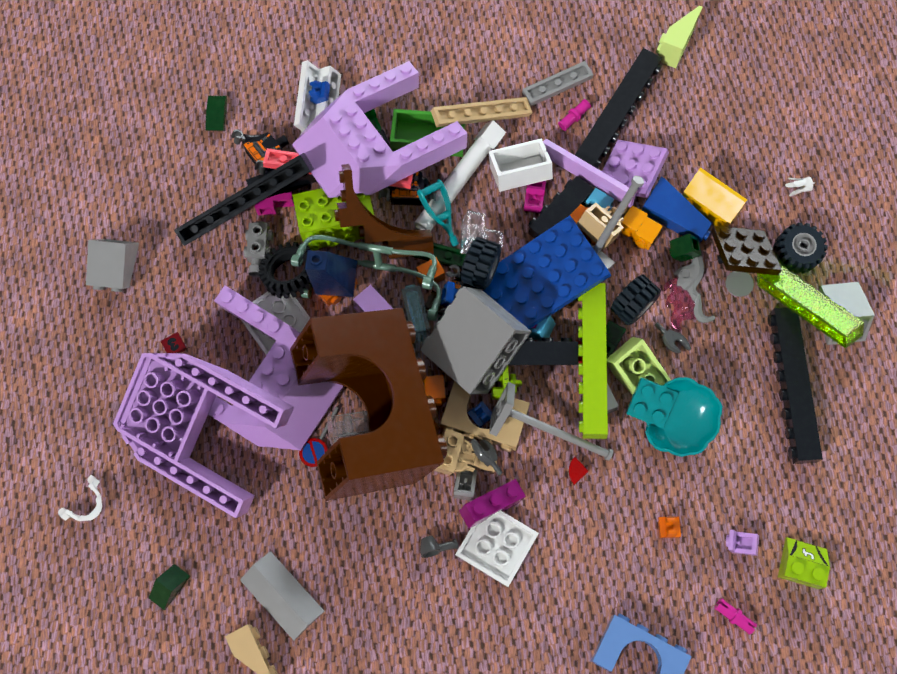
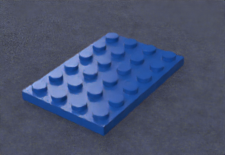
(547, 274)

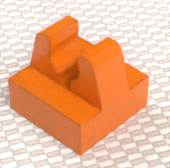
(669, 527)

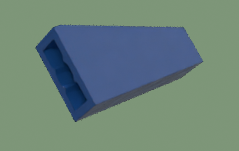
(675, 212)

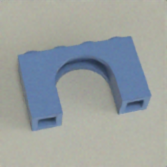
(621, 632)

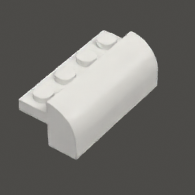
(306, 110)

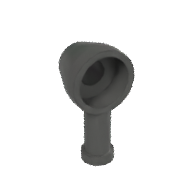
(430, 547)

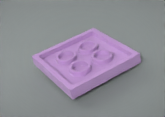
(636, 159)

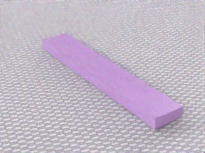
(587, 172)

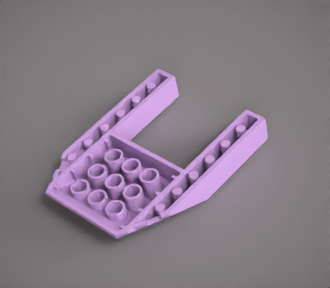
(347, 136)
(276, 377)
(167, 412)

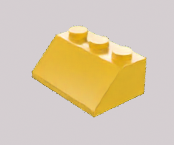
(714, 198)

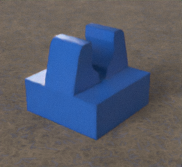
(319, 92)
(448, 293)
(480, 414)

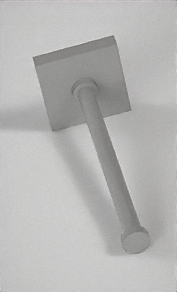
(637, 182)
(503, 410)

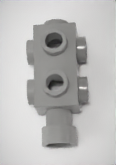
(258, 240)

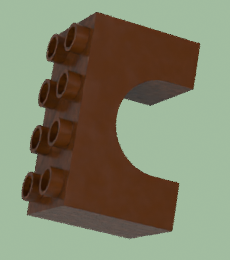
(378, 363)

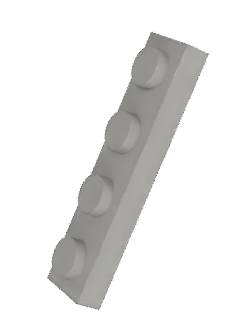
(557, 83)

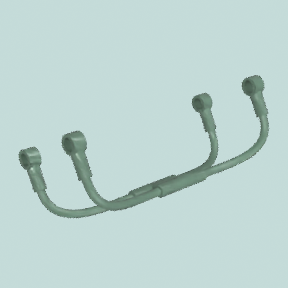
(428, 282)

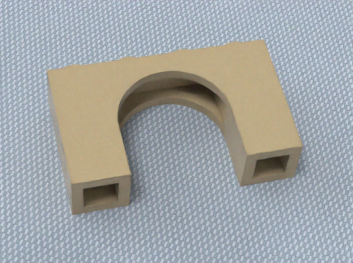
(457, 420)

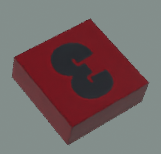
(174, 344)

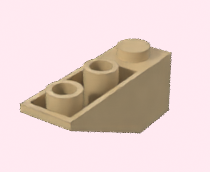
(247, 649)

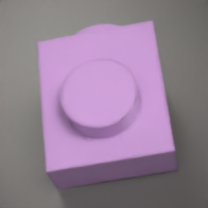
(742, 543)

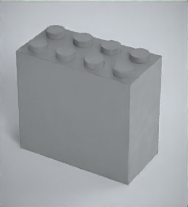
(475, 340)

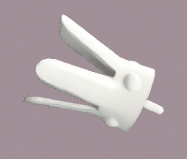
(805, 184)

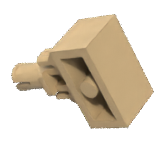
(595, 221)
(460, 455)

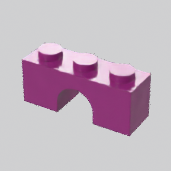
(491, 503)

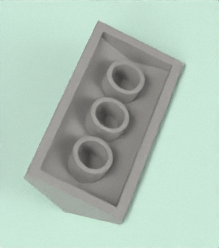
(282, 595)

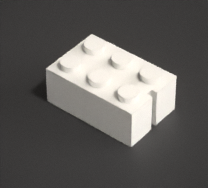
(520, 165)

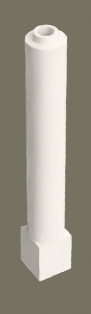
(484, 142)

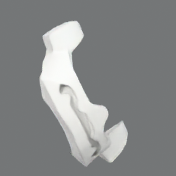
(65, 513)

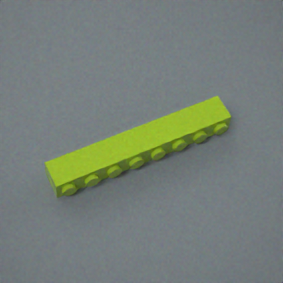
(593, 363)

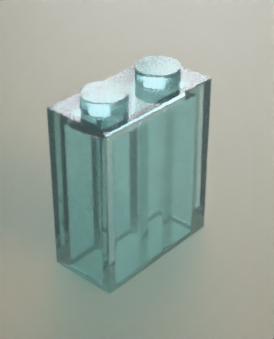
(416, 311)

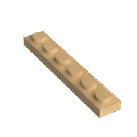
(481, 111)

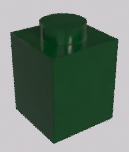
(685, 248)

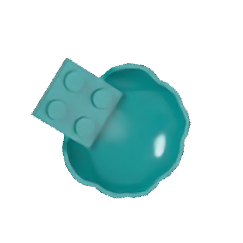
(678, 415)

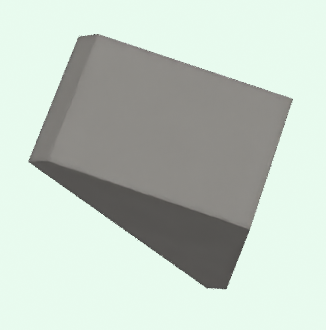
(465, 485)

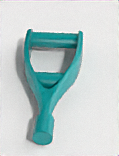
(444, 215)

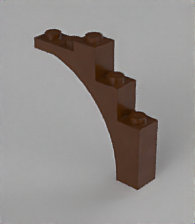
(372, 229)

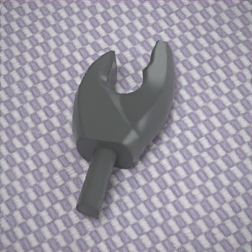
(670, 337)
(486, 453)

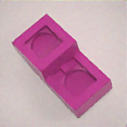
(534, 197)
(269, 205)

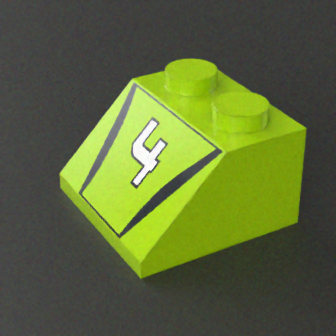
(804, 564)

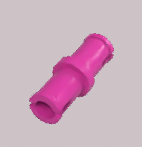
(574, 115)
(735, 616)

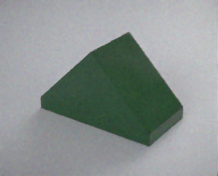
(168, 586)

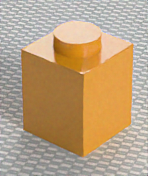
(632, 221)
(647, 233)

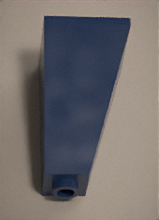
(331, 273)

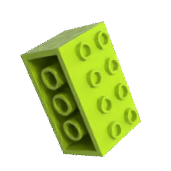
(317, 217)

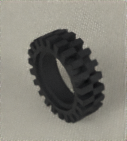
(273, 262)

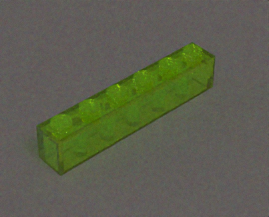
(813, 306)

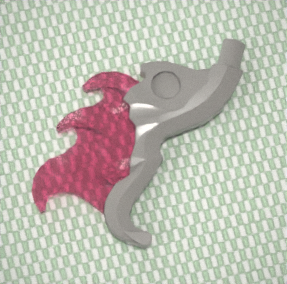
(684, 295)

